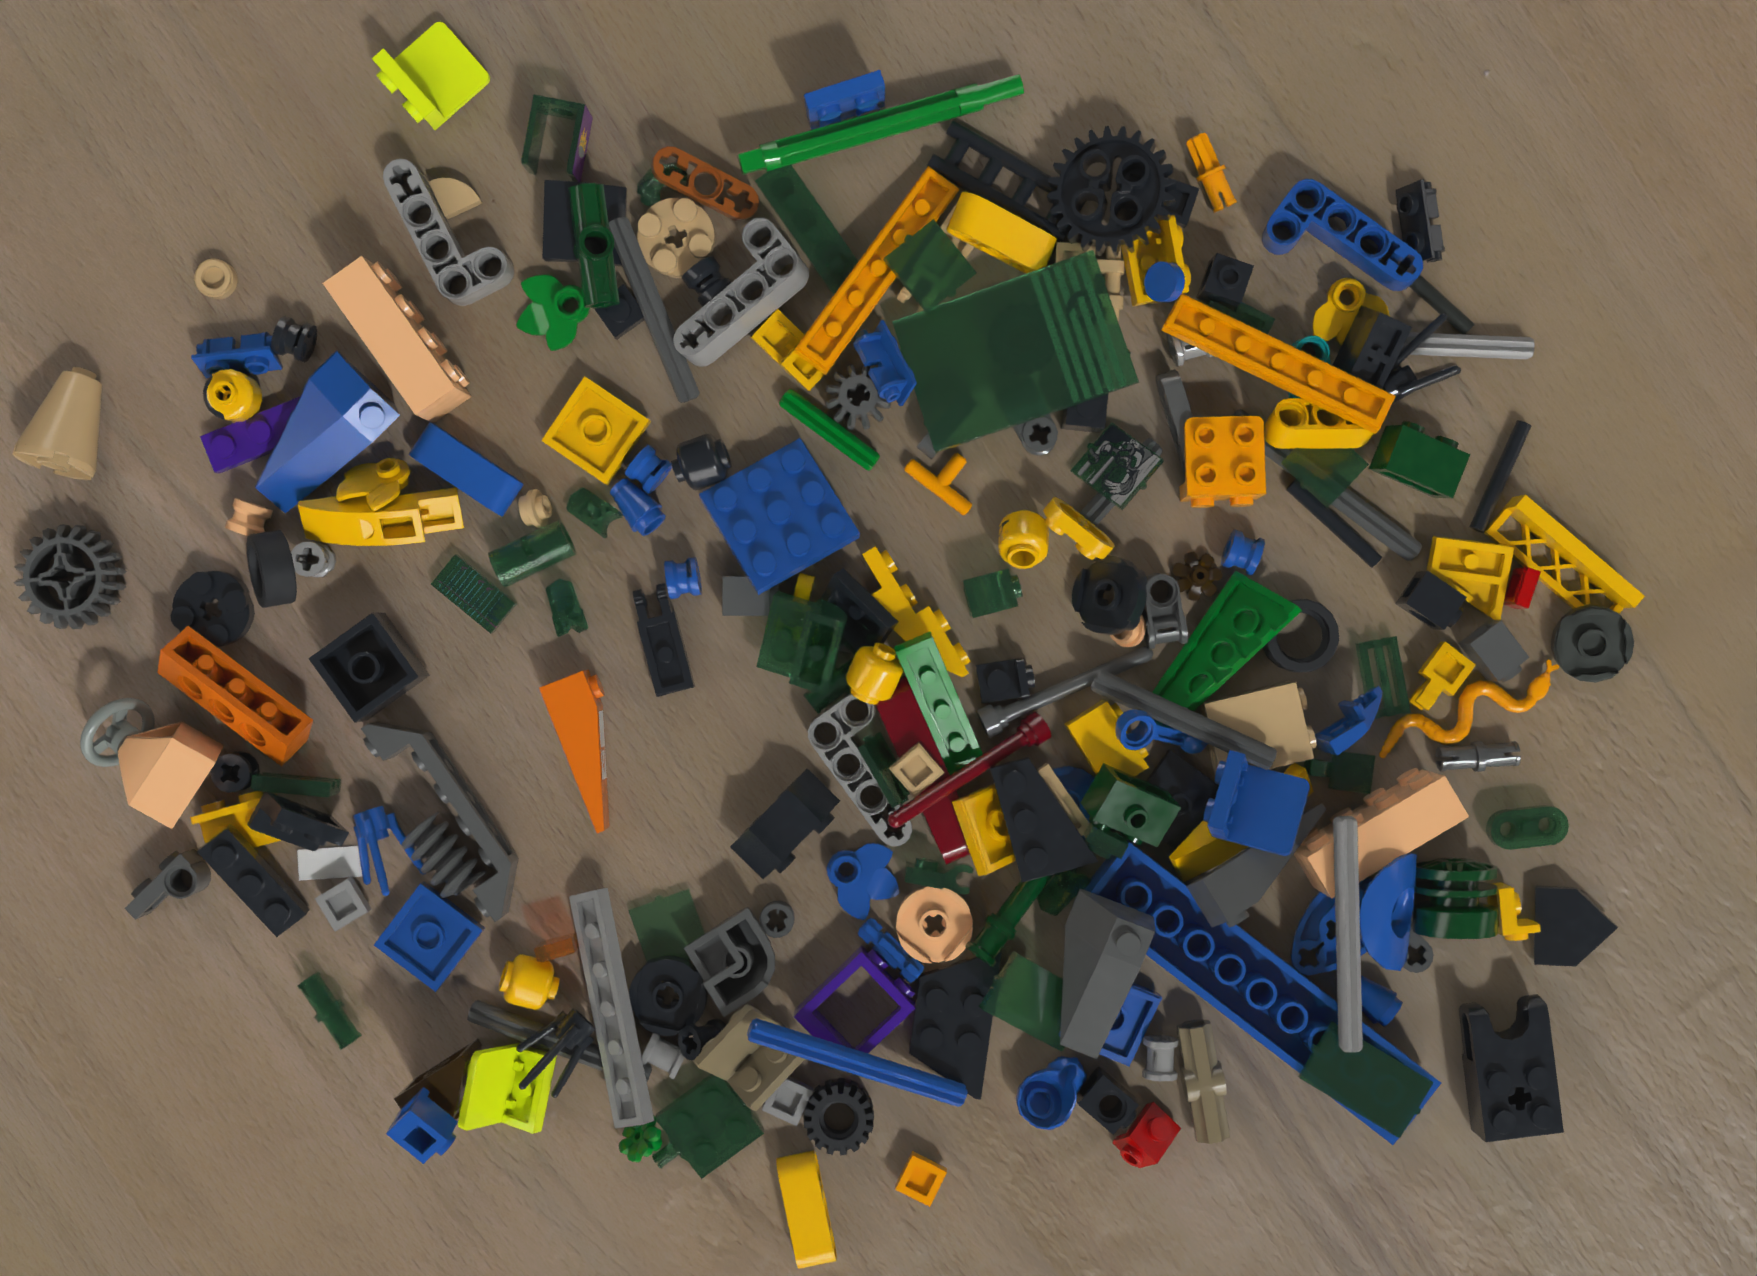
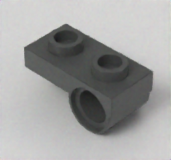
(152, 893)

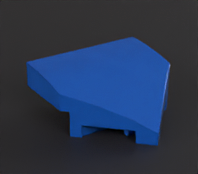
(1357, 721)

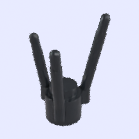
(1402, 380)
(572, 1031)

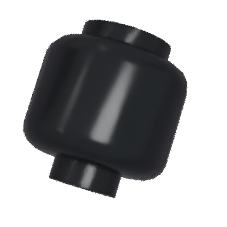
(701, 462)

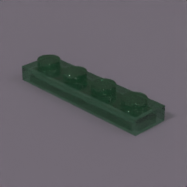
(808, 225)

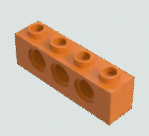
(234, 695)

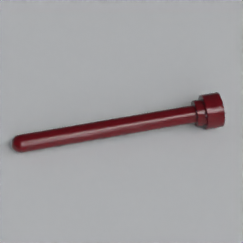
(1030, 732)

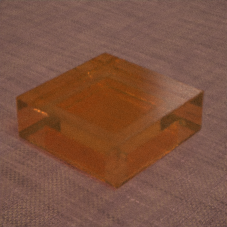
(556, 947)

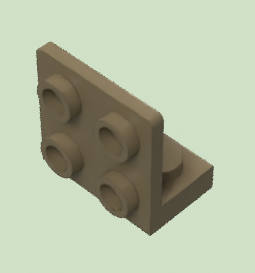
(747, 1066)

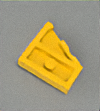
(1474, 570)

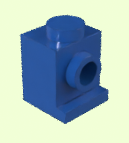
(423, 1127)

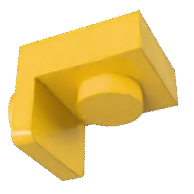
(1508, 908)

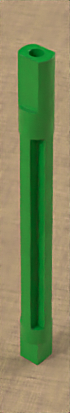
(878, 125)

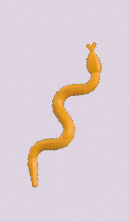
(1536, 690)

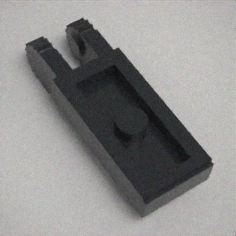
(663, 644)

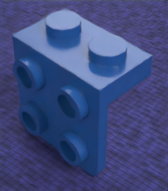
(1256, 806)

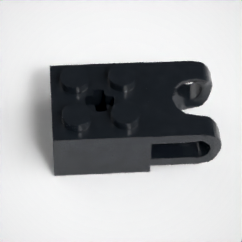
(1510, 1060)

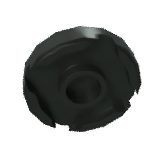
(1592, 643)

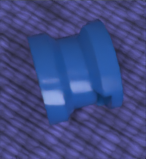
(647, 465)
(1242, 552)
(679, 579)

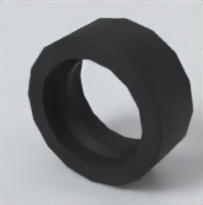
(271, 568)
(1322, 655)

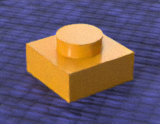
(921, 1178)

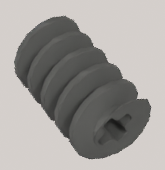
(442, 857)

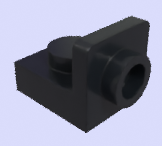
(1004, 680)

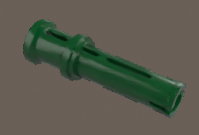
(1001, 926)

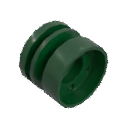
(1455, 899)

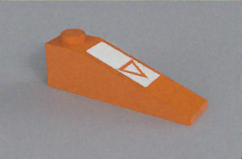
(579, 723)

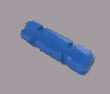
(890, 950)

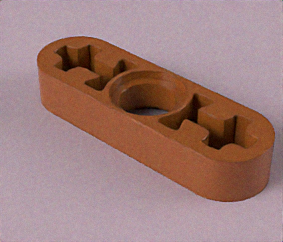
(683, 161)

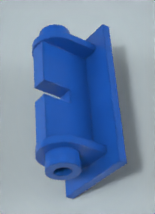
(252, 357)
(892, 376)

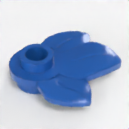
(866, 882)

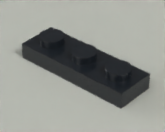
(253, 880)

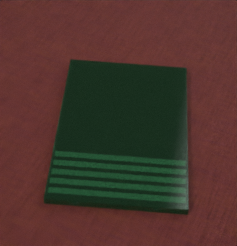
(1015, 351)

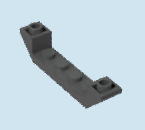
(390, 740)

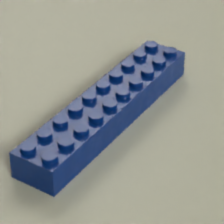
(1232, 968)

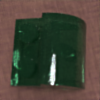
(802, 641)

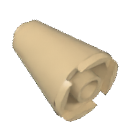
(65, 427)

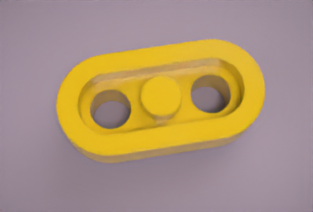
(1089, 538)

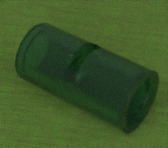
(532, 553)

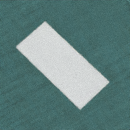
(329, 863)

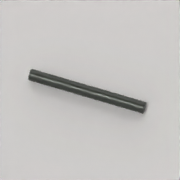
(1429, 294)

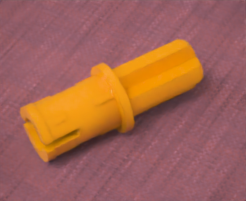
(1210, 171)

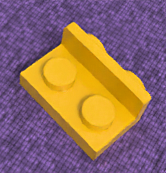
(218, 816)

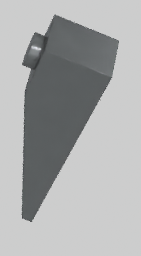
(1245, 878)

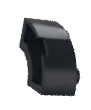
(785, 824)

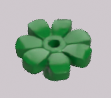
(640, 1141)

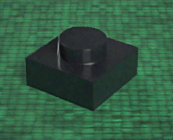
(621, 317)

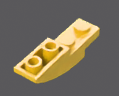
(397, 523)
(899, 604)

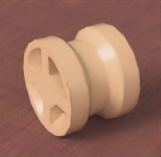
(248, 517)

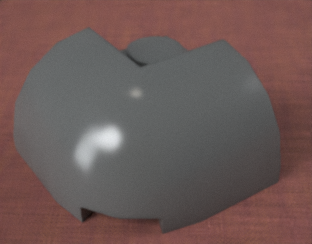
(734, 960)

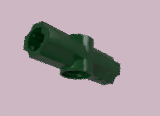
(591, 221)

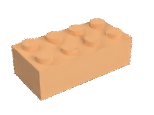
(397, 339)
(1388, 826)

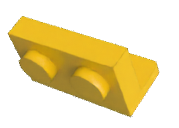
(1161, 247)

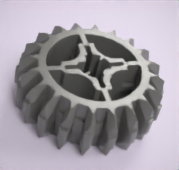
(67, 560)

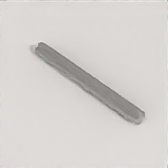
(1348, 933)

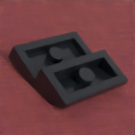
(558, 223)

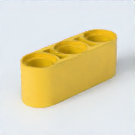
(1000, 233)
(1304, 425)
(806, 1209)

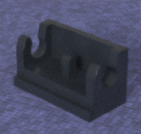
(1372, 346)

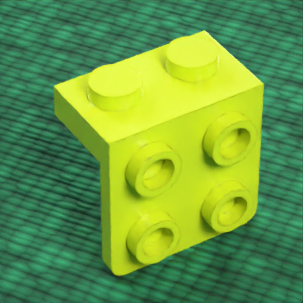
(433, 75)
(494, 1091)

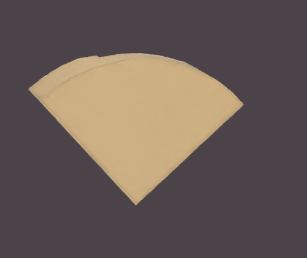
(454, 196)

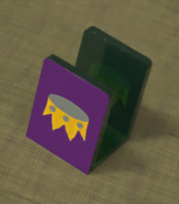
(540, 109)

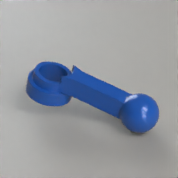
(1152, 729)

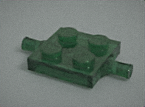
(706, 1126)

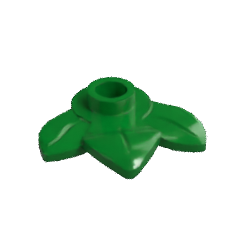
(548, 313)

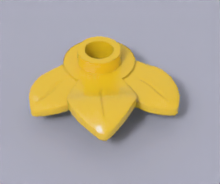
(1336, 318)
(376, 481)

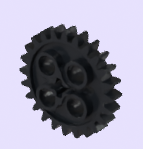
(1145, 195)

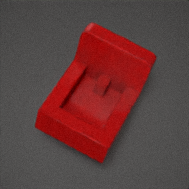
(1147, 1137)

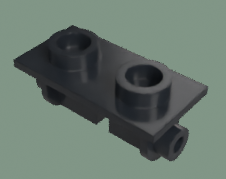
(1416, 207)

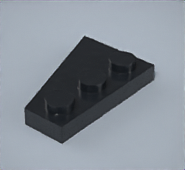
(1037, 824)

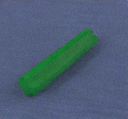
(829, 429)

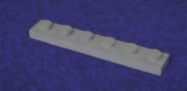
(611, 1008)

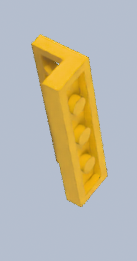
(1569, 549)

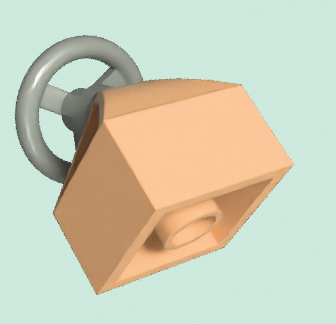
(157, 765)

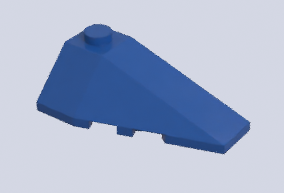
(327, 429)

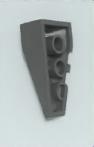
(1100, 964)

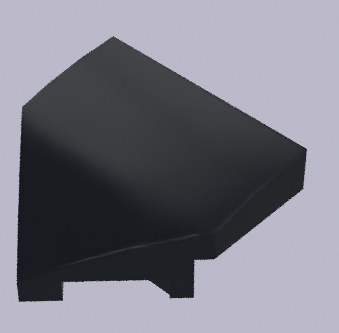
(866, 618)
(1568, 926)

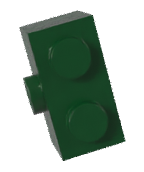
(1420, 460)
(1130, 806)

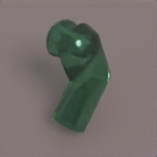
(649, 186)

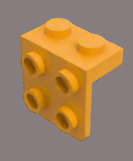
(1223, 460)

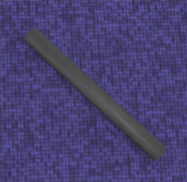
(1360, 512)

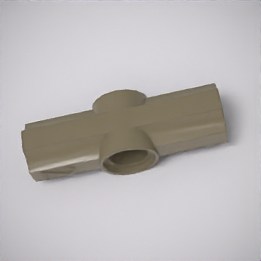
(1203, 1081)

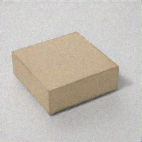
(916, 770)

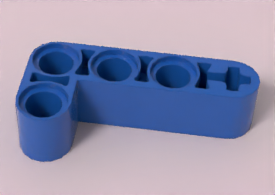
(1344, 242)

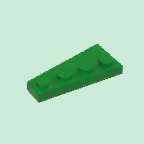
(1225, 639)

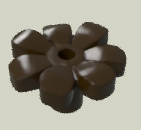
(1188, 575)

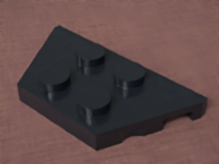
(949, 1025)

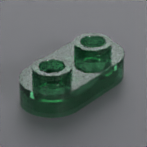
(1525, 827)

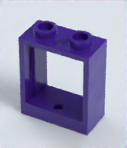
(898, 989)

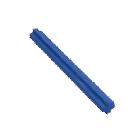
(856, 1062)

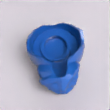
(1051, 1093)

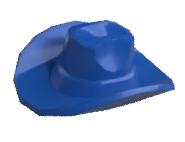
(1387, 911)

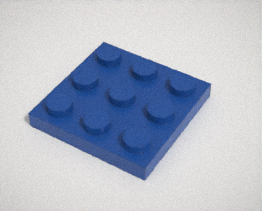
(779, 516)

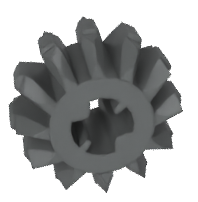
(851, 385)

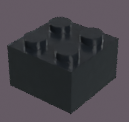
(369, 667)

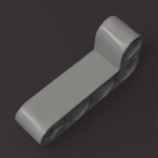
(438, 230)
(737, 295)
(855, 782)

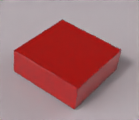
(1521, 587)

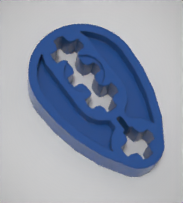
(1313, 931)

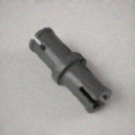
(1478, 756)

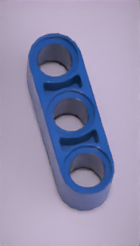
(466, 469)

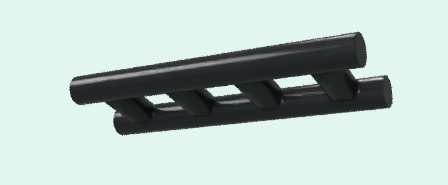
(982, 187)

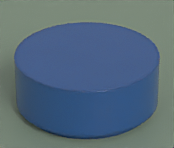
(1164, 281)

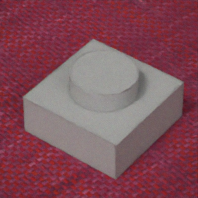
(343, 903)
(789, 1100)

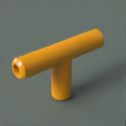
(940, 484)

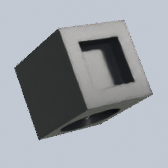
(1225, 281)
(1432, 601)
(1100, 1085)

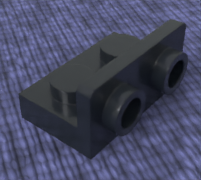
(295, 823)

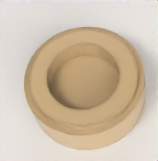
(215, 278)

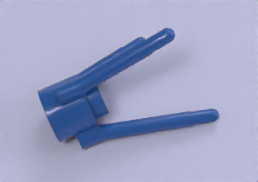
(370, 828)

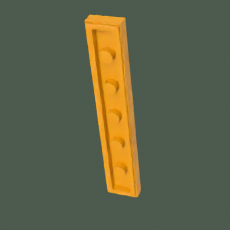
(871, 274)
(1278, 363)

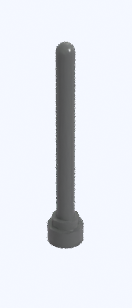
(996, 718)

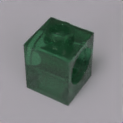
(992, 592)

